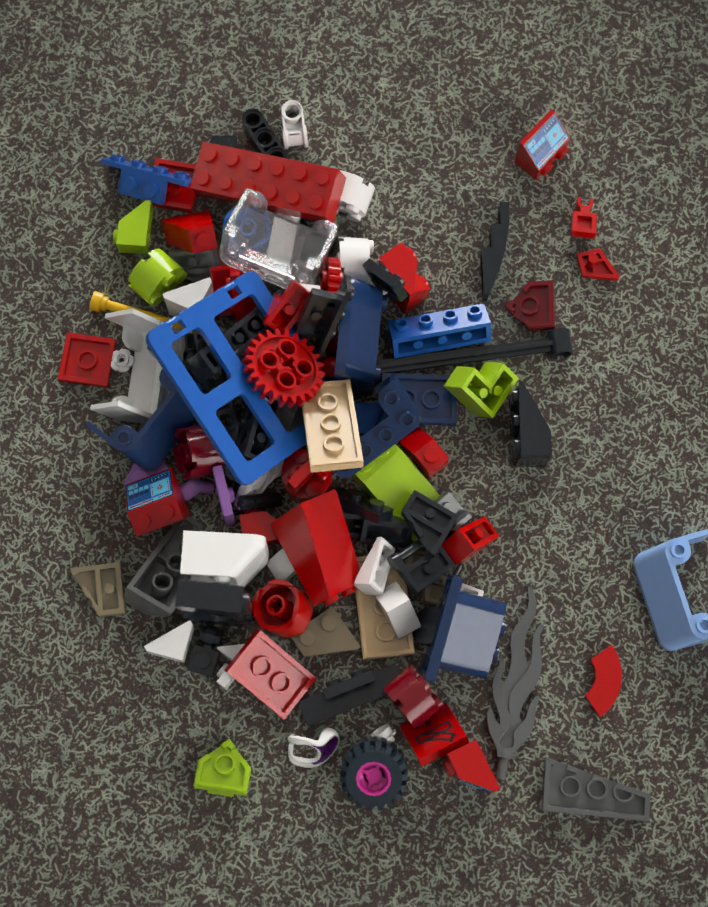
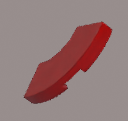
(606, 681)

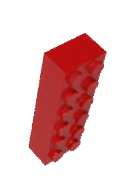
(287, 184)

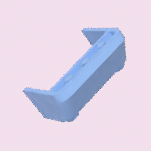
(664, 594)

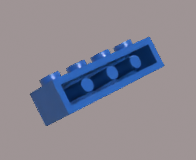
(439, 330)

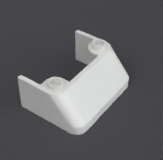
(145, 387)
(223, 557)

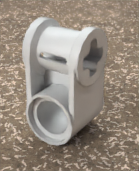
(293, 129)

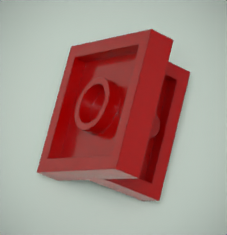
(224, 275)

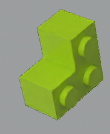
(482, 390)

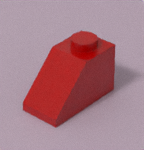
(424, 452)
(258, 523)
(470, 540)

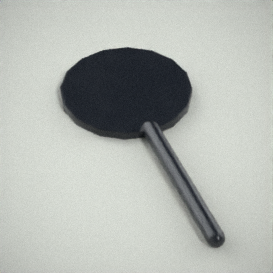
(428, 619)

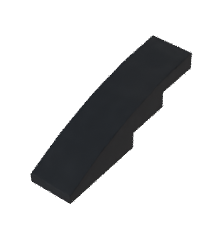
(492, 256)

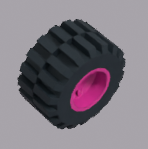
(374, 773)

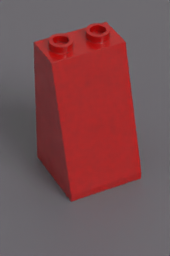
(319, 547)

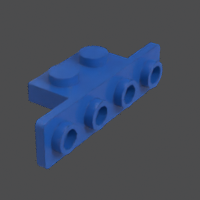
(143, 181)

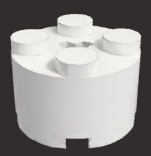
(355, 197)
(352, 255)

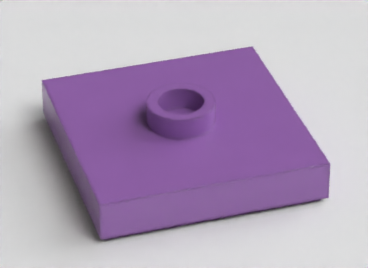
(225, 495)

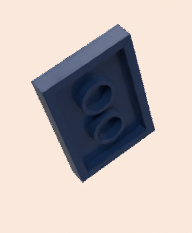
(429, 397)

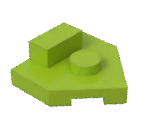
(223, 772)

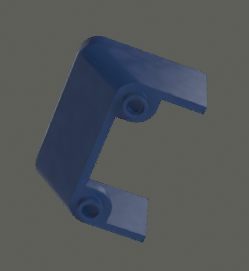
(359, 338)
(156, 438)

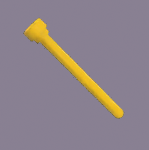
(100, 302)

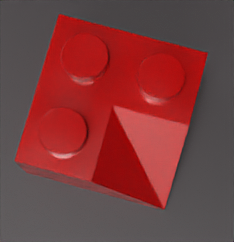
(403, 262)

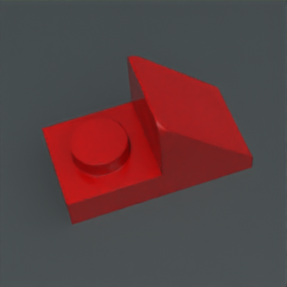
(286, 309)

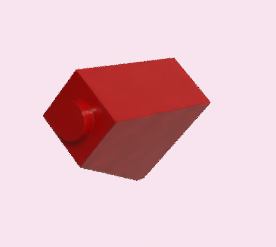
(191, 232)

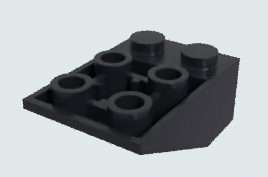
(530, 431)

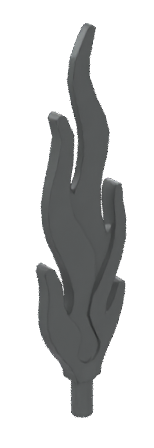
(510, 696)

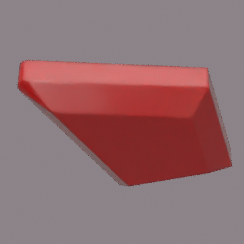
(596, 265)

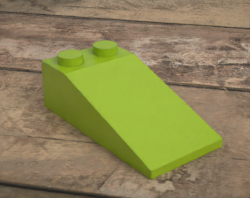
(393, 480)

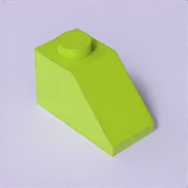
(135, 230)

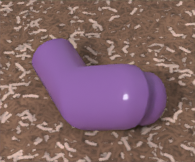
(194, 487)

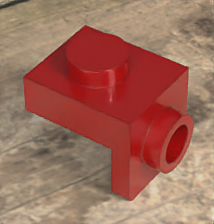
(300, 476)

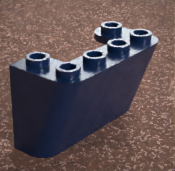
(395, 423)

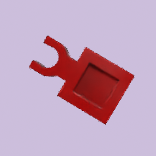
(582, 221)

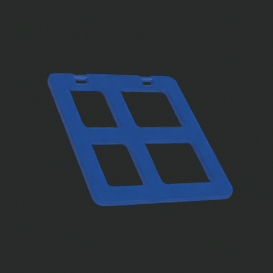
(204, 406)

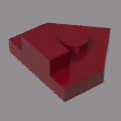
(535, 306)

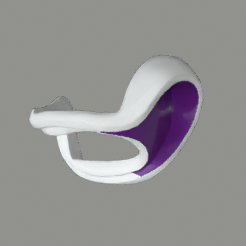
(325, 747)

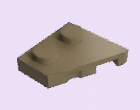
(102, 587)
(326, 636)

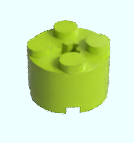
(156, 277)

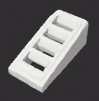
(375, 568)

